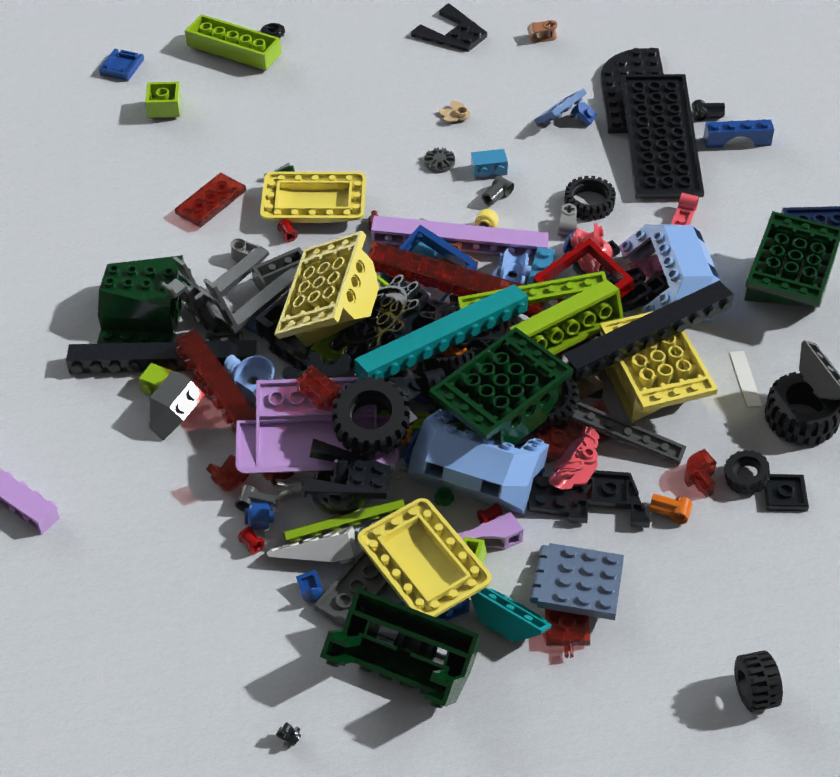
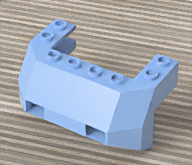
(682, 258)
(475, 466)

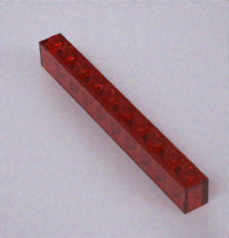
(439, 274)
(218, 385)

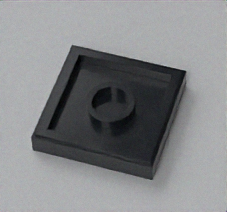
(786, 493)

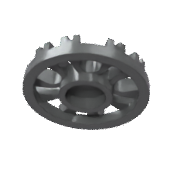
(439, 158)

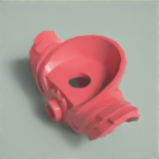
(589, 263)
(577, 461)

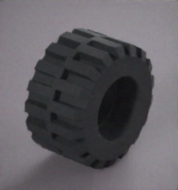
(758, 681)

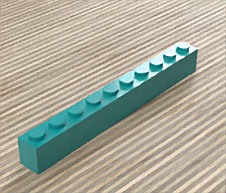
(442, 334)

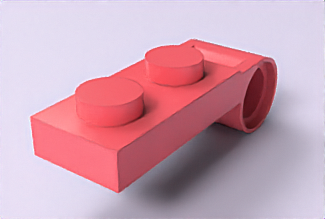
(686, 209)

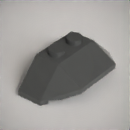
(819, 372)
(173, 402)

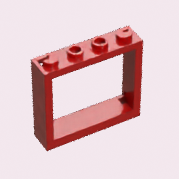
(625, 280)

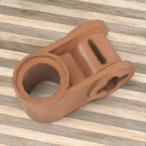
(542, 31)

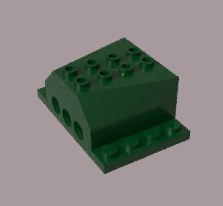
(793, 262)
(135, 304)
(504, 388)

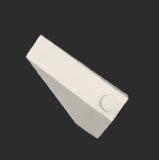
(333, 547)

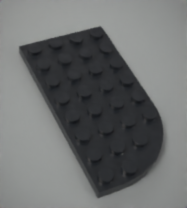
(624, 63)

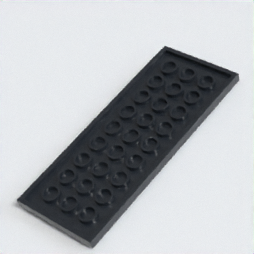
(661, 136)

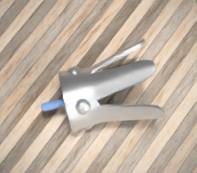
(289, 487)

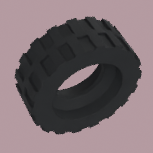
(747, 485)

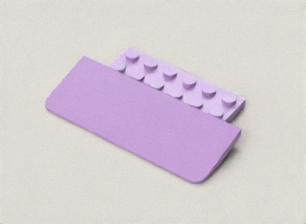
(286, 427)

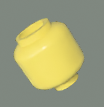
(487, 218)

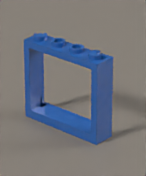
(440, 246)

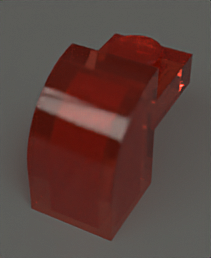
(699, 471)
(227, 475)

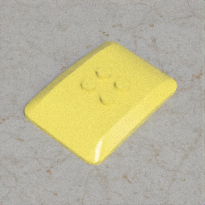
(313, 196)
(424, 558)

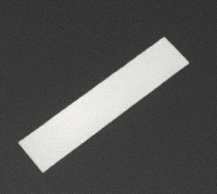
(745, 379)

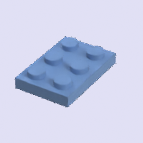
(562, 106)

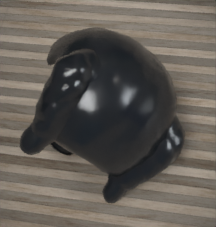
(334, 503)

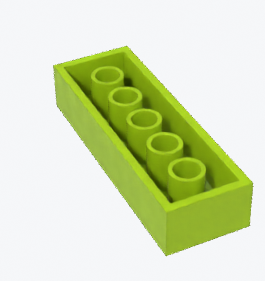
(233, 42)
(574, 318)

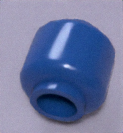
(259, 516)

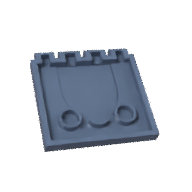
(577, 581)

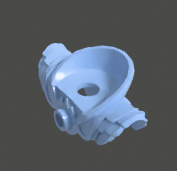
(514, 264)
(252, 368)

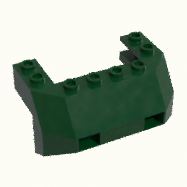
(413, 652)

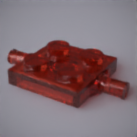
(567, 630)

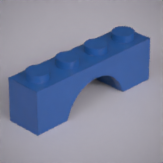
(719, 133)

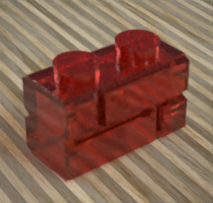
(318, 388)

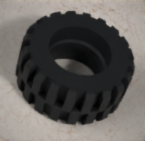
(365, 393)
(797, 425)

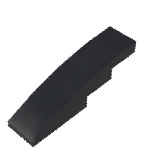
(637, 297)

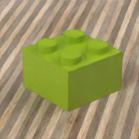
(163, 99)

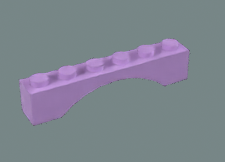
(498, 533)

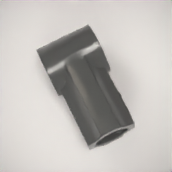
(499, 188)
(249, 494)

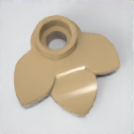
(456, 112)

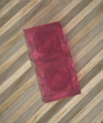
(648, 265)

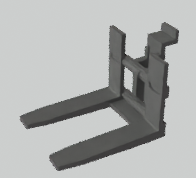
(208, 304)

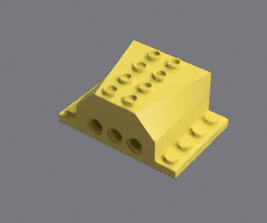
(330, 290)
(658, 375)

